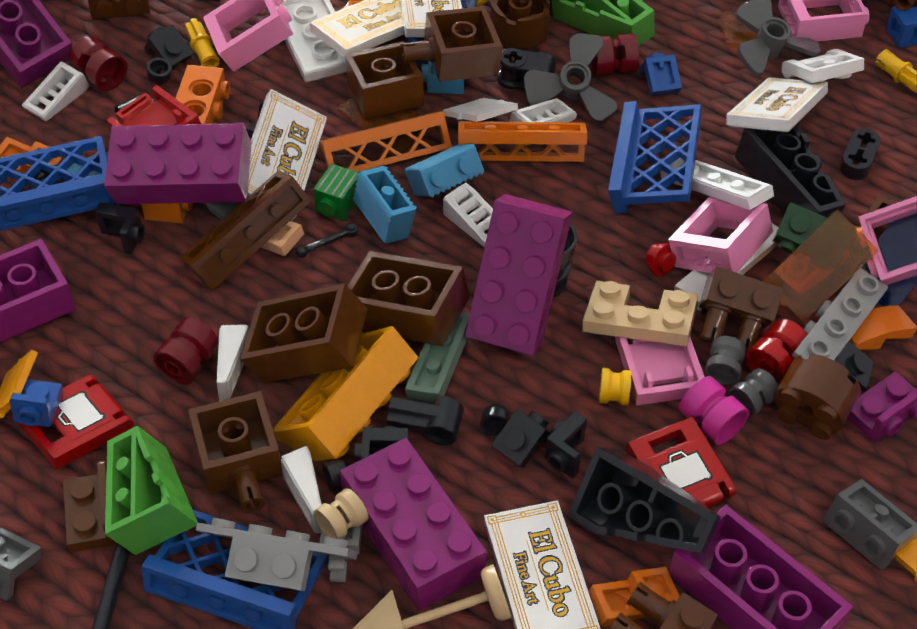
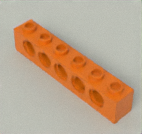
(202, 92)

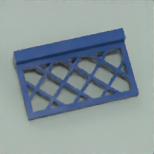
(631, 154)
(52, 200)
(218, 594)

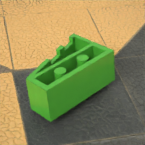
(607, 17)
(143, 493)

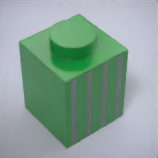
(335, 192)

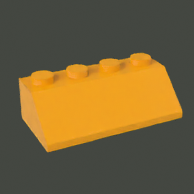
(344, 399)

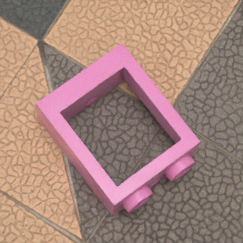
(827, 27)
(253, 41)
(880, 217)
(693, 244)

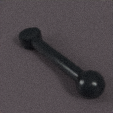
(350, 231)

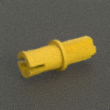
(201, 43)
(898, 69)

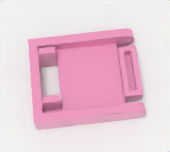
(659, 364)

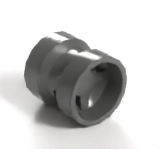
(726, 359)
(755, 391)

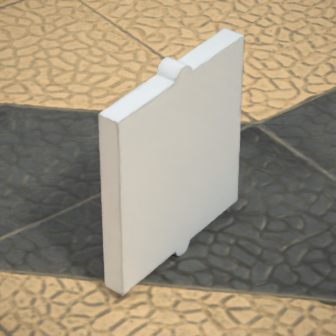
(480, 109)

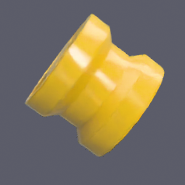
(615, 386)

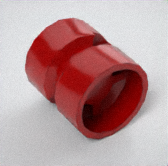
(775, 348)

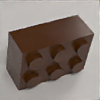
(411, 295)
(304, 334)

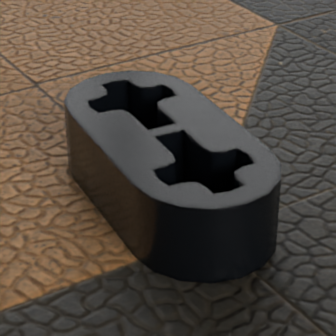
(855, 152)

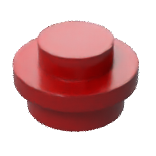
(660, 259)

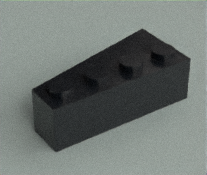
(791, 169)

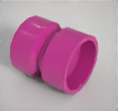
(718, 415)

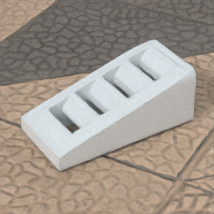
(60, 75)
(543, 113)
(462, 201)
(229, 352)
(302, 482)

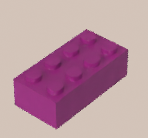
(30, 40)
(178, 163)
(518, 273)
(31, 289)
(415, 524)
(756, 582)

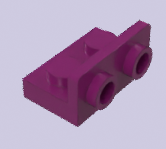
(884, 407)

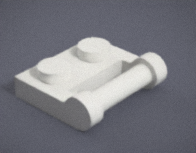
(823, 67)

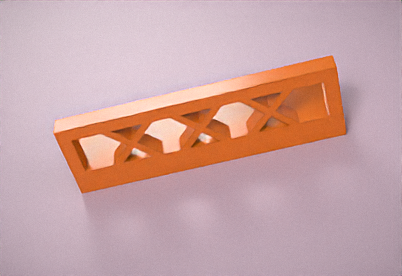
(386, 131)
(525, 133)

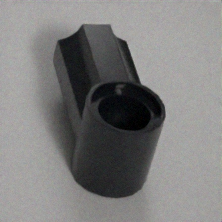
(434, 419)

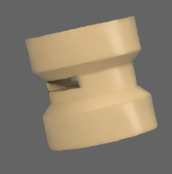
(341, 514)

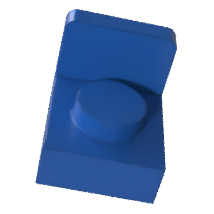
(661, 74)
(36, 403)

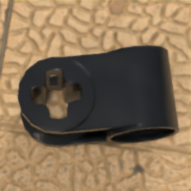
(522, 64)

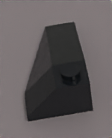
(640, 504)

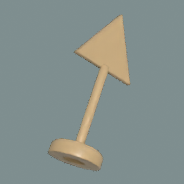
(387, 616)

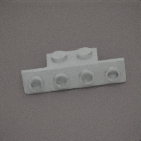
(841, 317)
(272, 559)

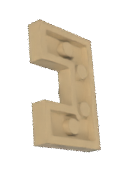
(612, 316)

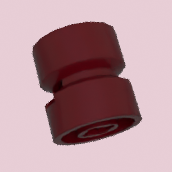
(627, 55)
(98, 63)
(187, 347)

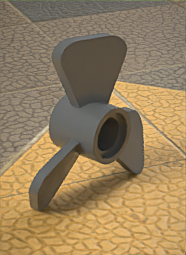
(770, 38)
(545, 86)

